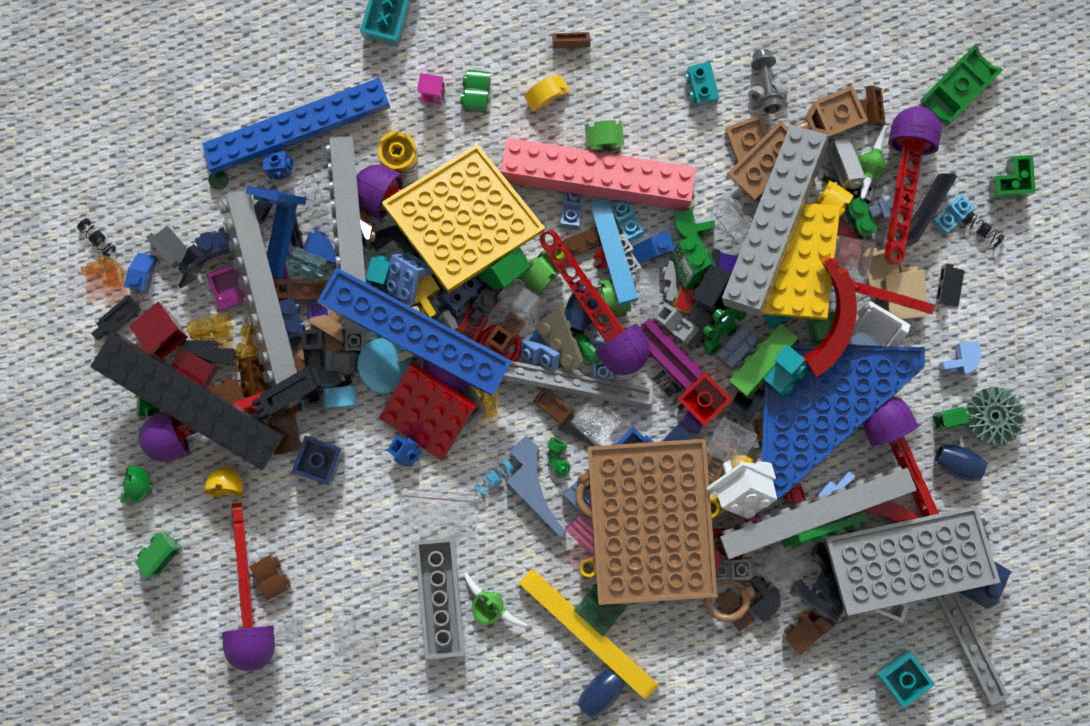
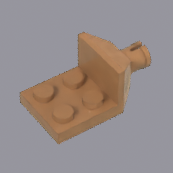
(835, 113)
(332, 330)

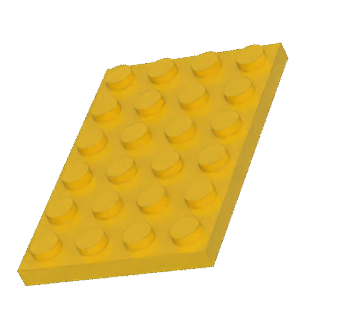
(802, 281)

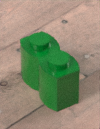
(476, 91)
(858, 214)
(951, 418)

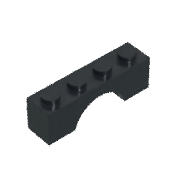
(314, 355)

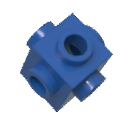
(277, 165)
(404, 451)

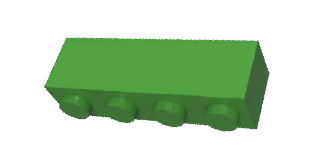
(755, 367)

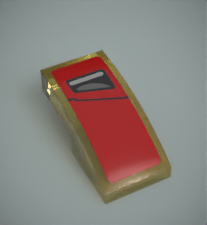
(684, 299)

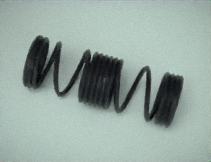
(985, 229)
(95, 236)
(672, 388)

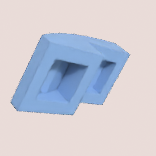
(829, 486)

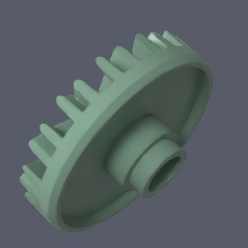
(1008, 416)

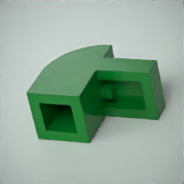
(686, 226)

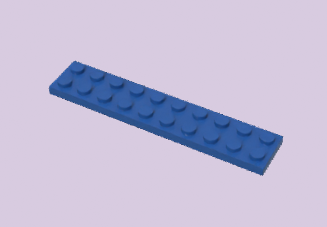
(295, 125)
(414, 331)

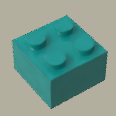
(905, 678)

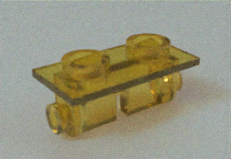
(245, 348)

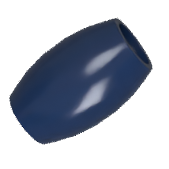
(576, 315)
(960, 462)
(600, 694)

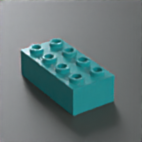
(385, 20)

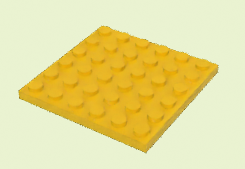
(463, 217)

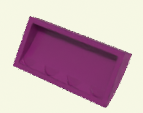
(226, 287)

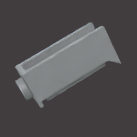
(846, 164)

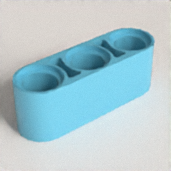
(339, 397)

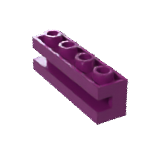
(669, 356)

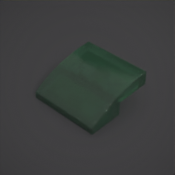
(598, 616)

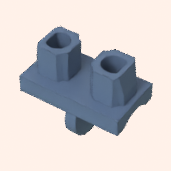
(883, 209)

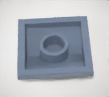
(864, 339)

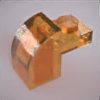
(110, 269)

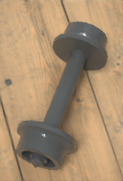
(763, 61)

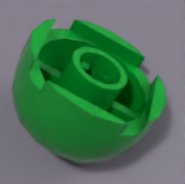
(136, 485)

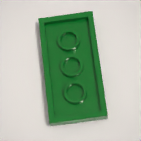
(824, 531)

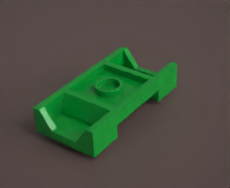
(960, 86)

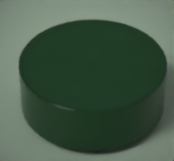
(218, 180)

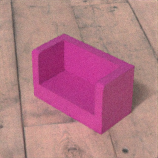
(431, 88)

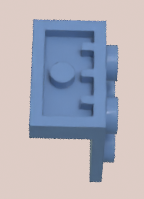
(404, 276)

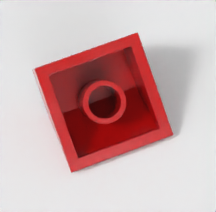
(705, 399)

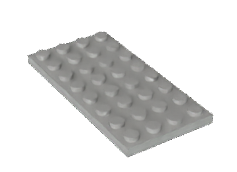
(911, 561)

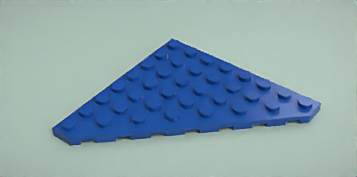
(829, 408)

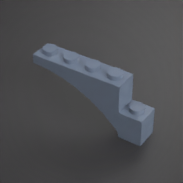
(527, 484)

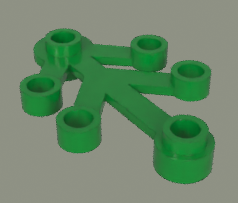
(724, 324)

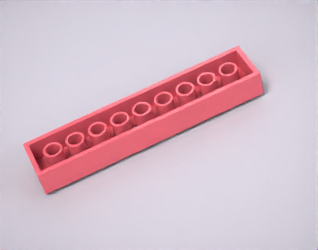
(598, 174)

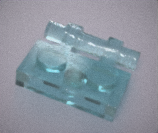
(306, 263)

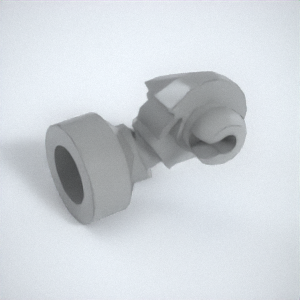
(759, 91)

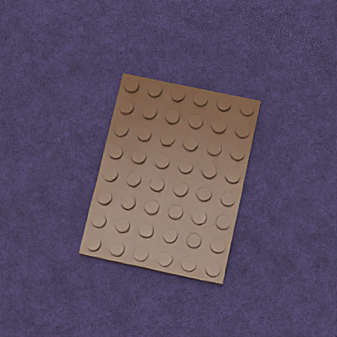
(652, 521)

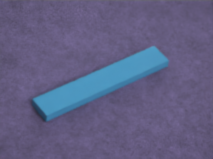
(614, 252)

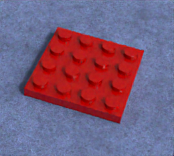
(427, 411)

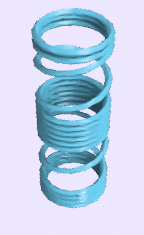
(494, 478)

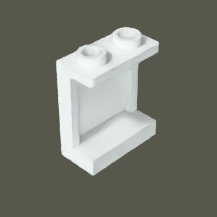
(881, 325)

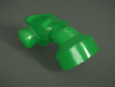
(587, 348)
(559, 465)

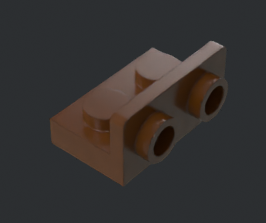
(251, 376)

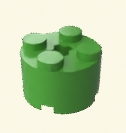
(604, 135)
(540, 273)
(609, 295)

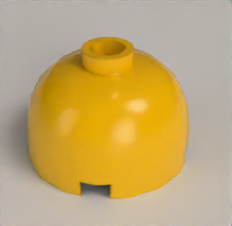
(224, 482)

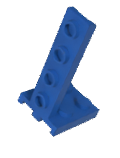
(282, 224)

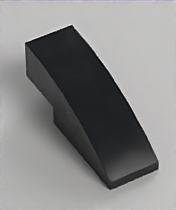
(209, 350)

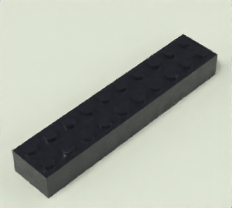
(187, 400)

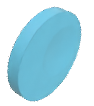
(379, 366)

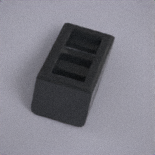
(263, 207)

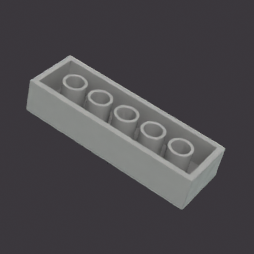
(440, 598)

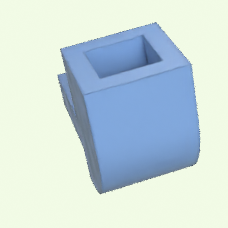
(967, 358)

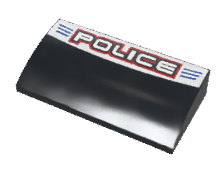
(929, 205)

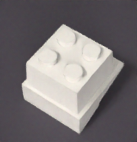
(746, 488)

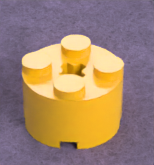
(398, 141)
(834, 195)

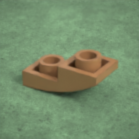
(367, 232)

